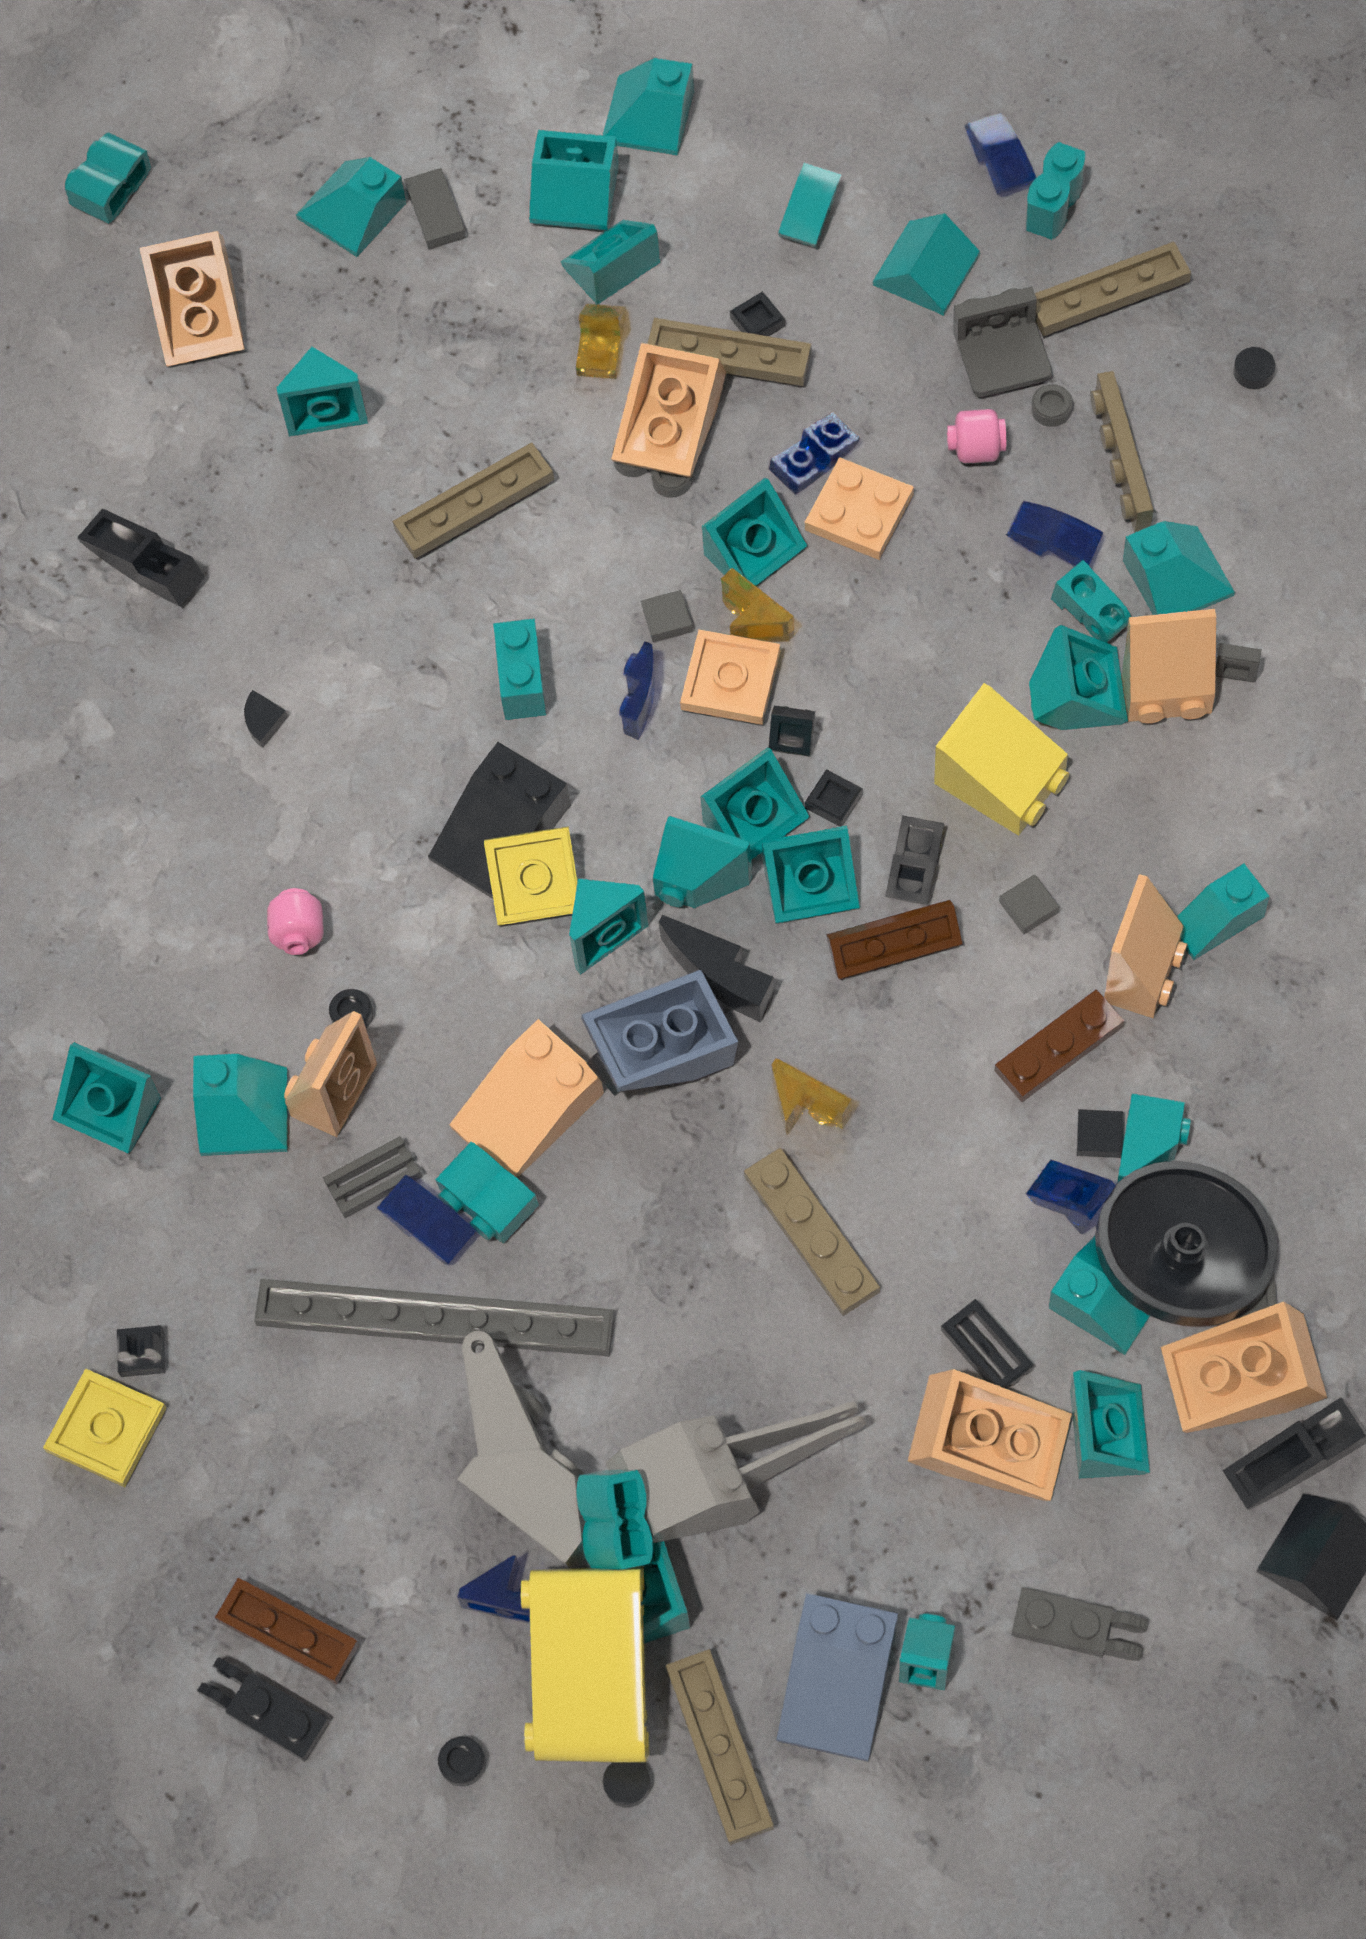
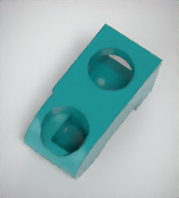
(1091, 602)

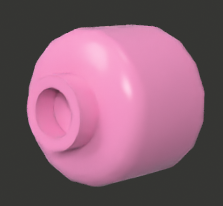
(977, 436)
(295, 921)

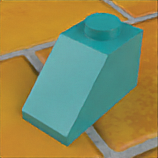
(1222, 911)
(1152, 1132)
(926, 1652)

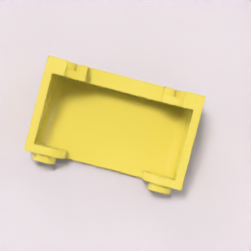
(587, 1665)

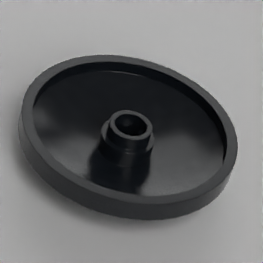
(1186, 1243)

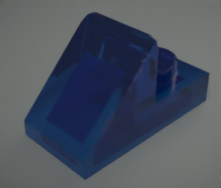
(1070, 1193)
(494, 1593)

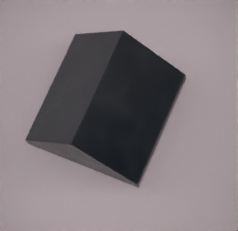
(1319, 1554)

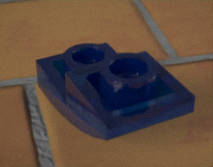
(1002, 152)
(814, 453)
(1049, 529)
(641, 689)
(426, 1219)

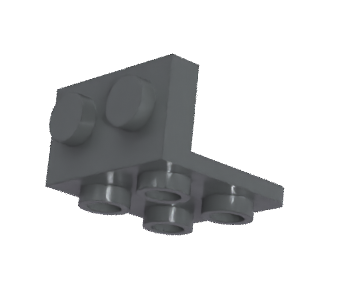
(1001, 342)

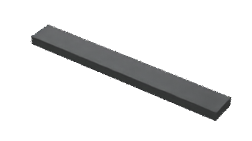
(433, 1317)

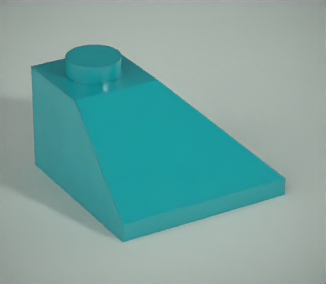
(651, 106)
(355, 204)
(1175, 568)
(1077, 683)
(699, 864)
(239, 1105)
(1093, 1304)

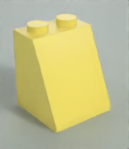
(999, 762)

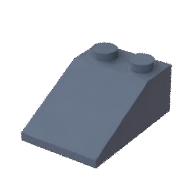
(663, 1035)
(837, 1677)

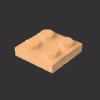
(859, 508)
(730, 677)

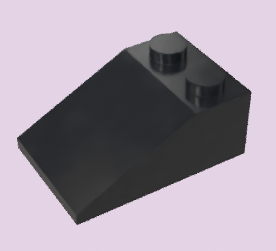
(500, 800)

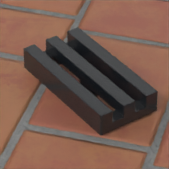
(1011, 1376)

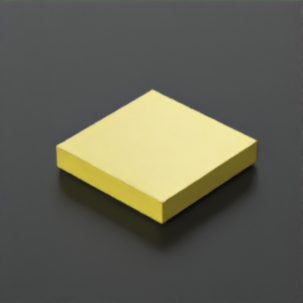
(532, 875)
(105, 1427)

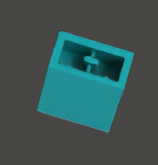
(573, 179)

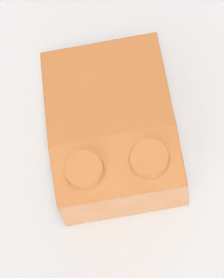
(193, 298)
(668, 410)
(1170, 666)
(1144, 952)
(333, 1075)
(528, 1099)
(1244, 1369)
(989, 1435)

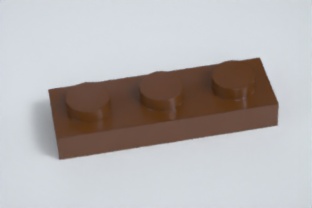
(894, 939)
(1059, 1045)
(287, 1631)

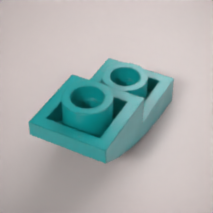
(809, 205)

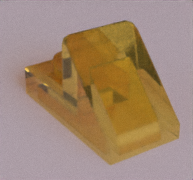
(600, 340)
(757, 613)
(799, 1092)

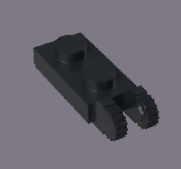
(268, 1711)

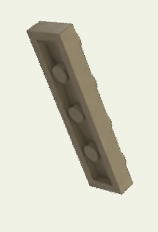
(1110, 288)
(738, 351)
(1125, 466)
(473, 500)
(811, 1231)
(719, 1747)

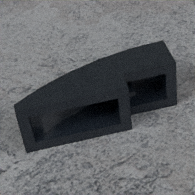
(142, 556)
(721, 964)
(1296, 1454)

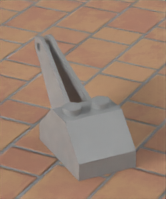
(512, 1463)
(695, 1475)

